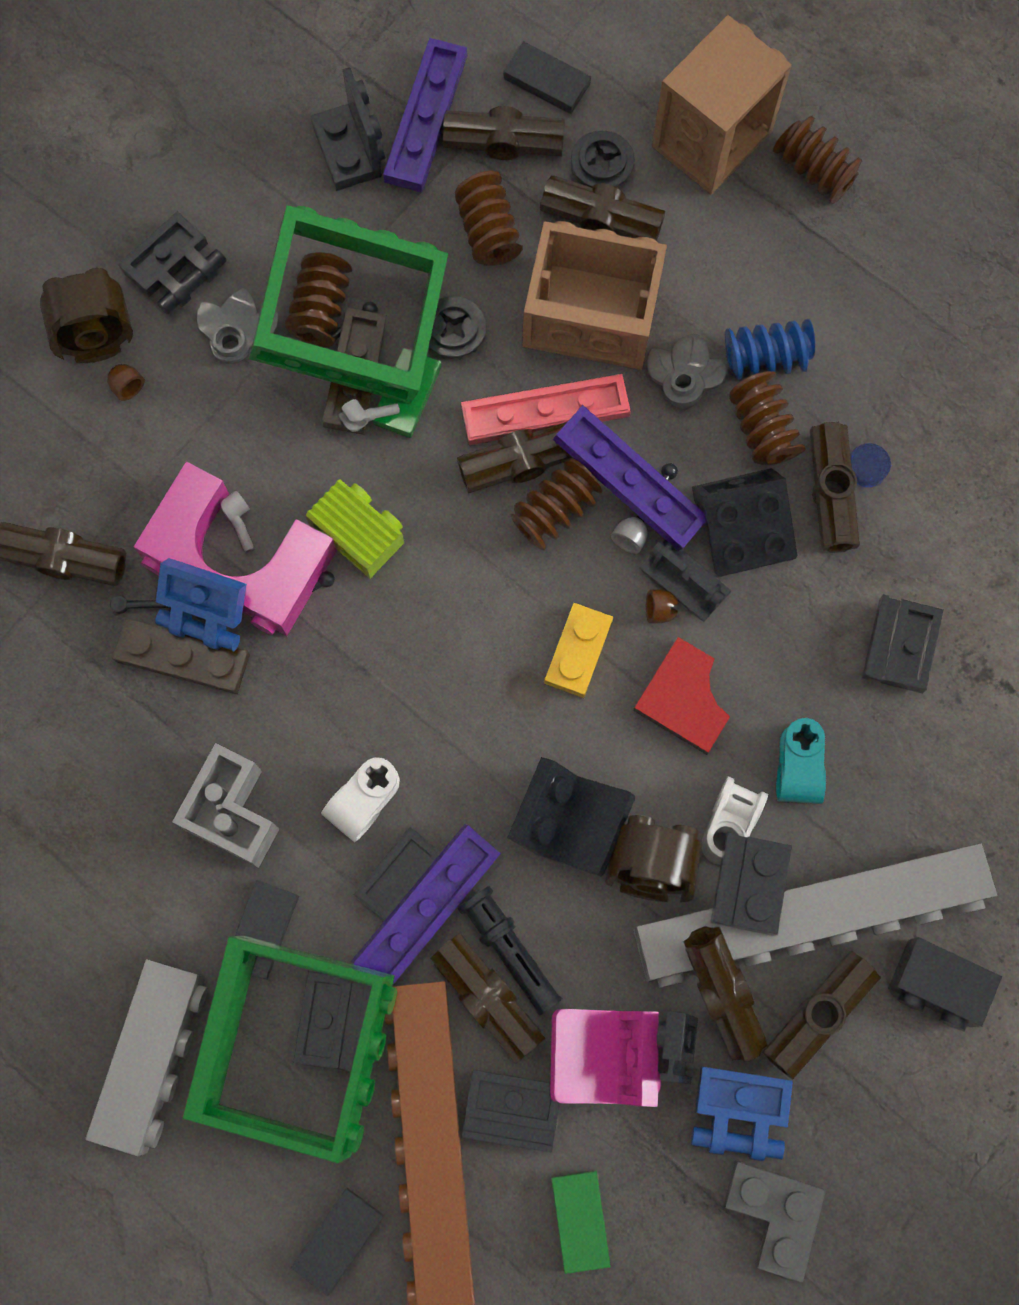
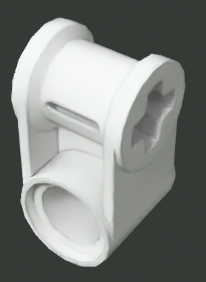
(358, 806)
(734, 812)

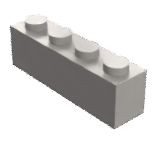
(146, 1059)

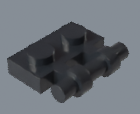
(164, 255)

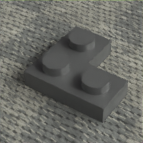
(790, 1214)

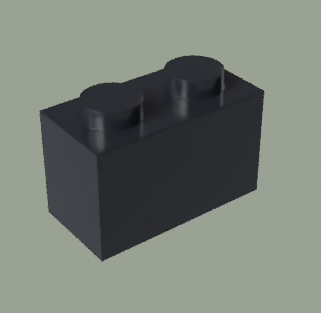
(944, 984)

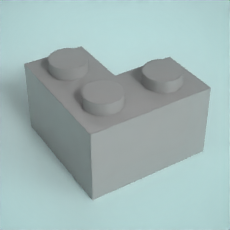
(216, 809)

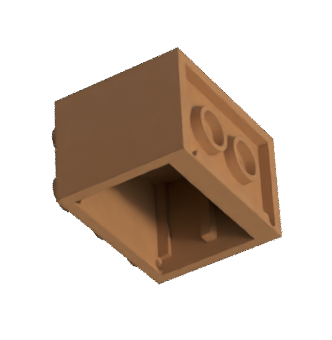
(720, 103)
(593, 294)

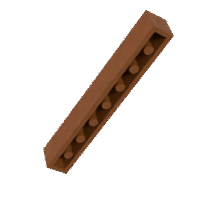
(430, 1147)

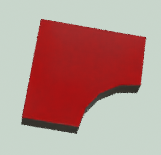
(682, 698)

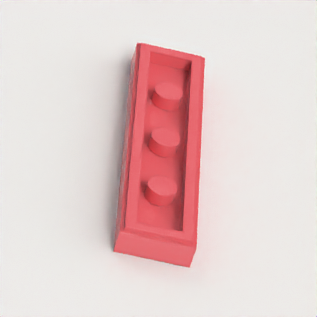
(543, 407)

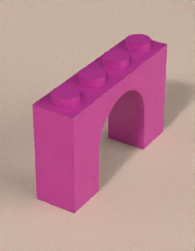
(273, 593)

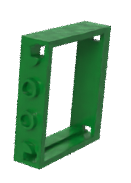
(334, 365)
(220, 1037)

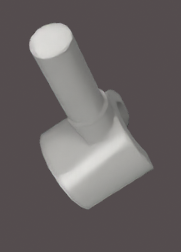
(356, 417)
(233, 507)

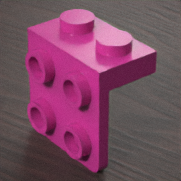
(604, 1057)

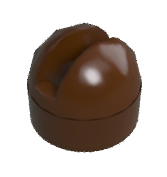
(125, 381)
(659, 606)

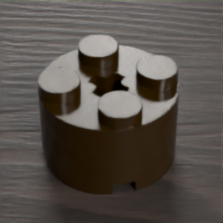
(85, 316)
(655, 860)

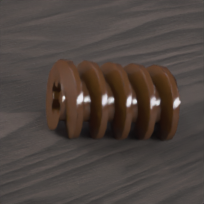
(818, 158)
(487, 220)
(316, 297)
(762, 419)
(555, 501)

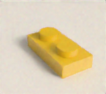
(578, 650)

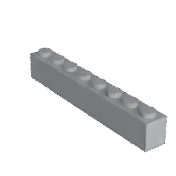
(832, 911)

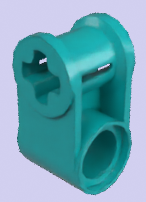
(801, 772)

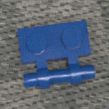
(202, 594)
(744, 1098)

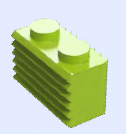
(356, 527)

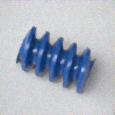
(770, 347)

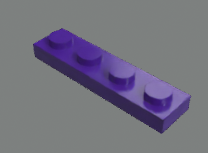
(424, 115)
(630, 478)
(428, 904)

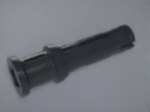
(498, 932)

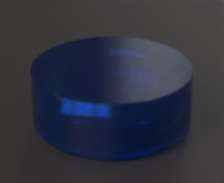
(870, 464)

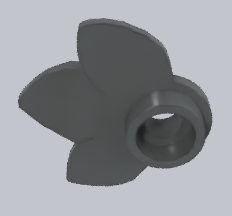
(231, 322)
(686, 366)

